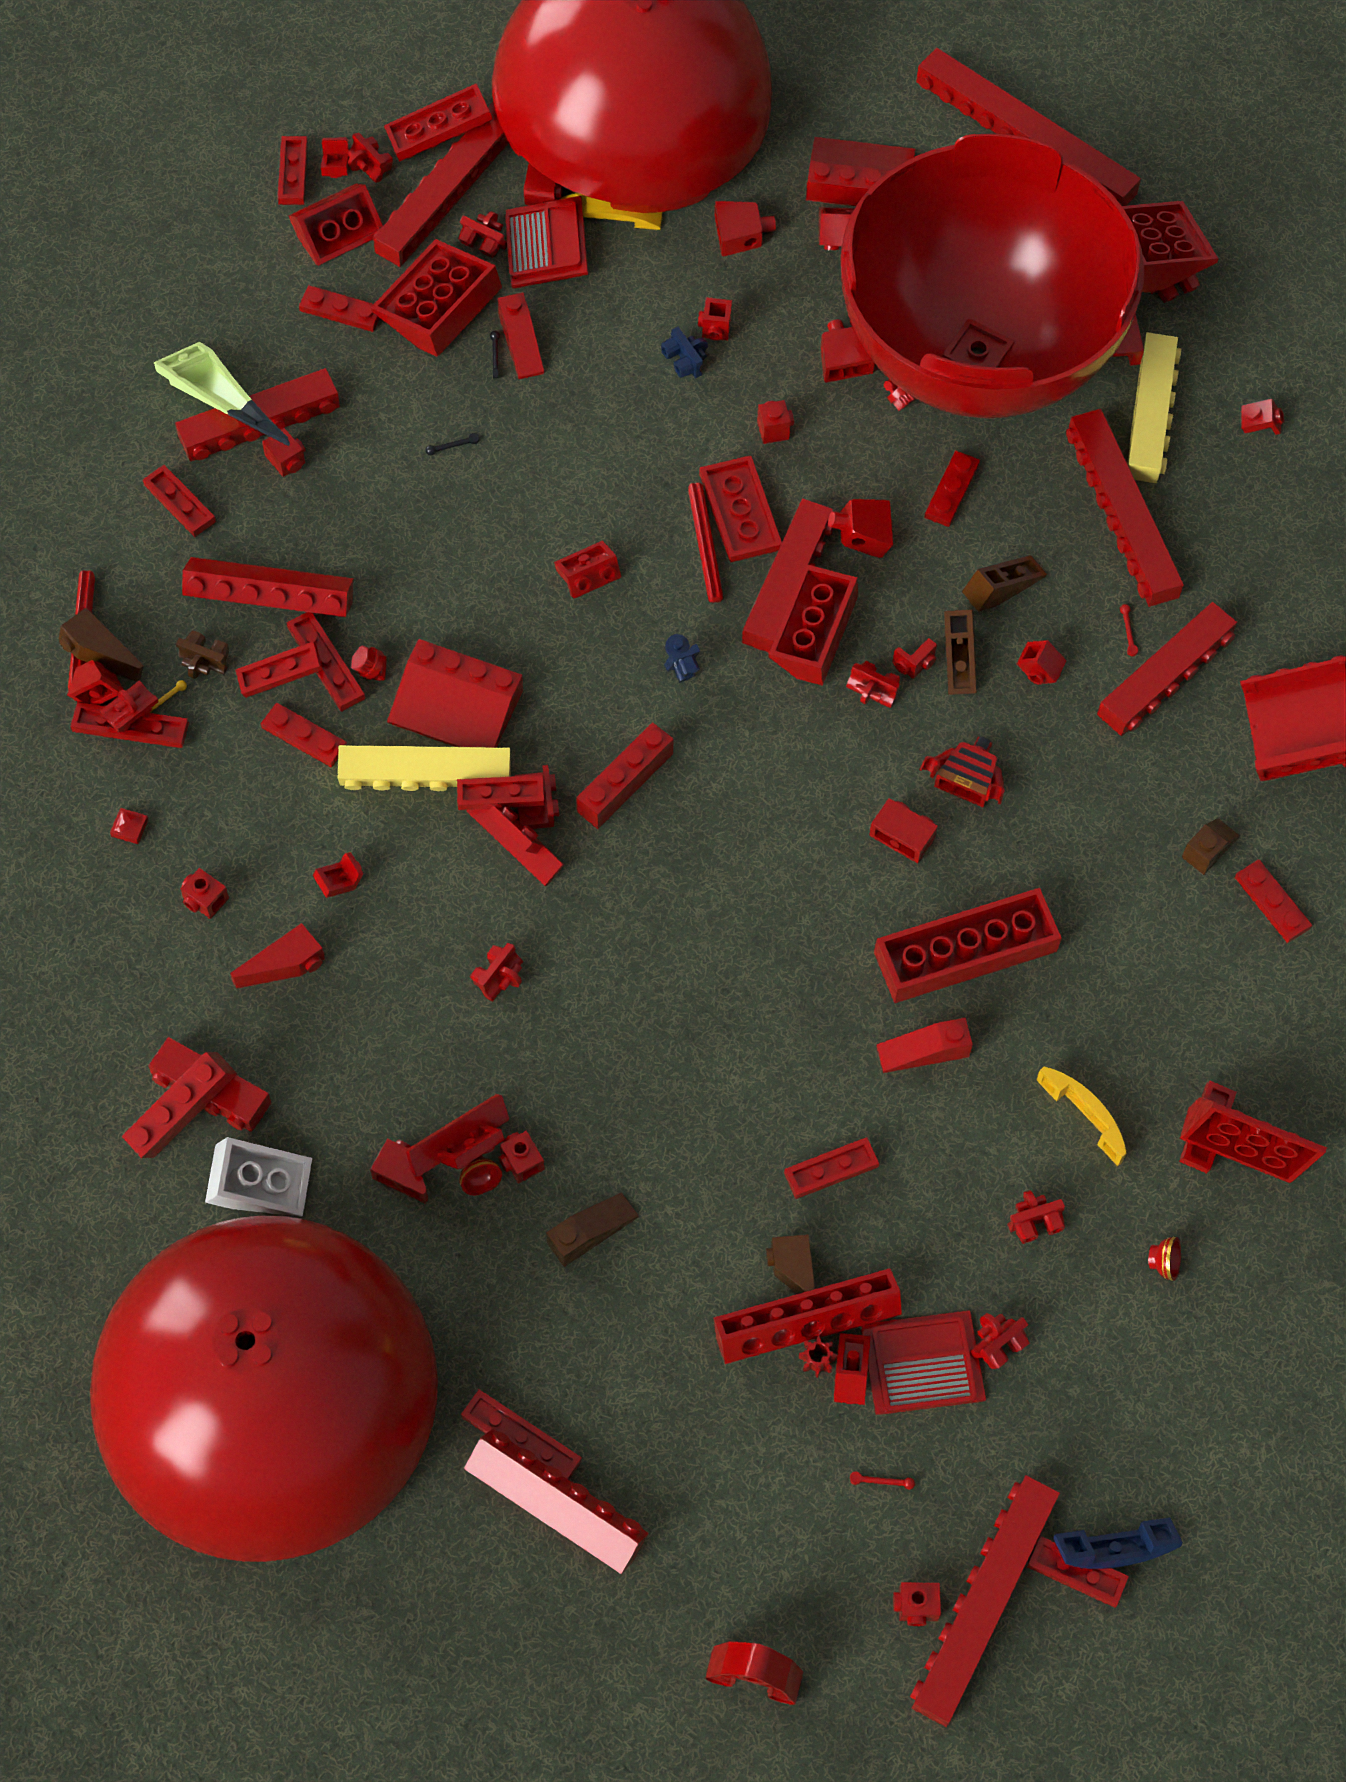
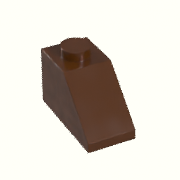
(1209, 845)
(792, 1262)

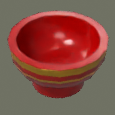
(480, 1176)
(1166, 1258)

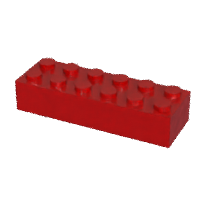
(967, 945)

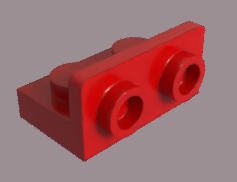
(588, 569)
(541, 816)

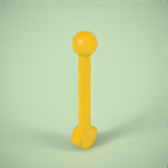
(180, 686)

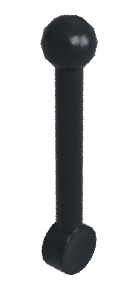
(494, 335)
(473, 439)

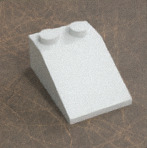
(258, 1178)

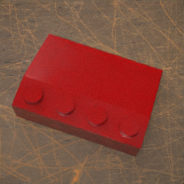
(847, 169)
(1169, 243)
(438, 296)
(455, 697)
(1249, 1140)

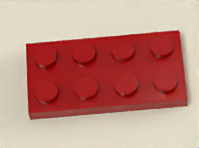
(438, 122)
(740, 508)

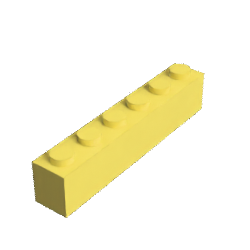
(1152, 406)
(418, 766)

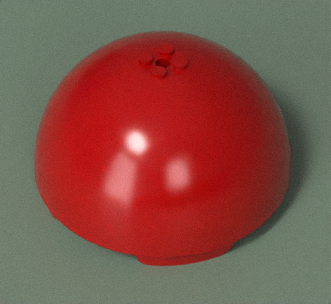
(634, 96)
(997, 254)
(274, 1441)

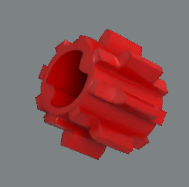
(810, 1351)

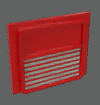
(546, 242)
(923, 1363)

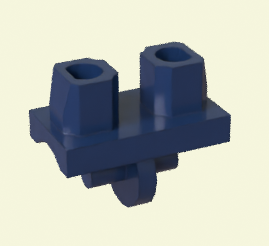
(690, 352)
(681, 658)

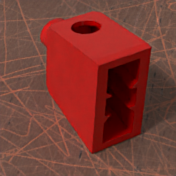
(740, 226)
(843, 354)
(865, 526)

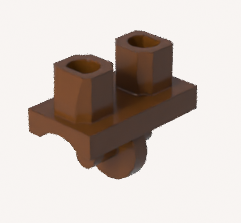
(201, 659)

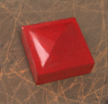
(129, 826)

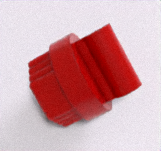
(898, 396)
(369, 663)

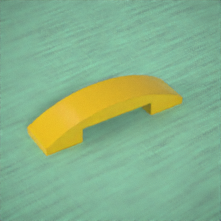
(602, 210)
(1060, 1084)

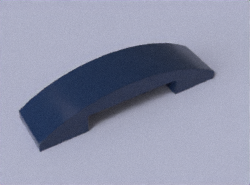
(1120, 1548)

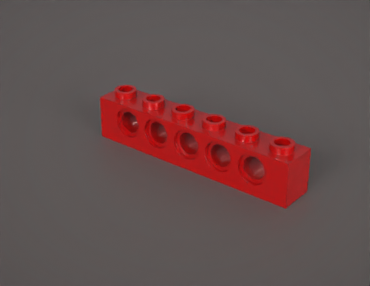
(807, 1316)

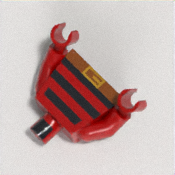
(968, 772)

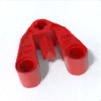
(755, 1665)

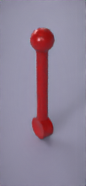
(1132, 649)
(856, 1478)

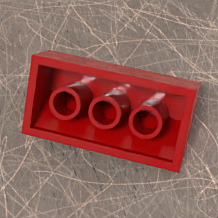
(814, 623)

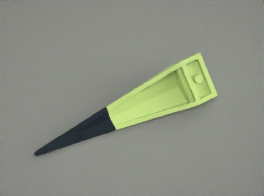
(206, 378)

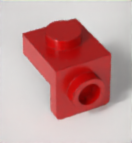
(335, 157)
(1262, 416)
(921, 659)
(339, 877)

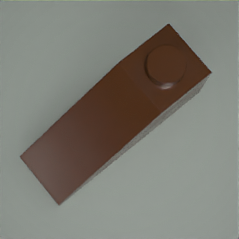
(1002, 581)
(91, 640)
(960, 651)
(589, 1228)

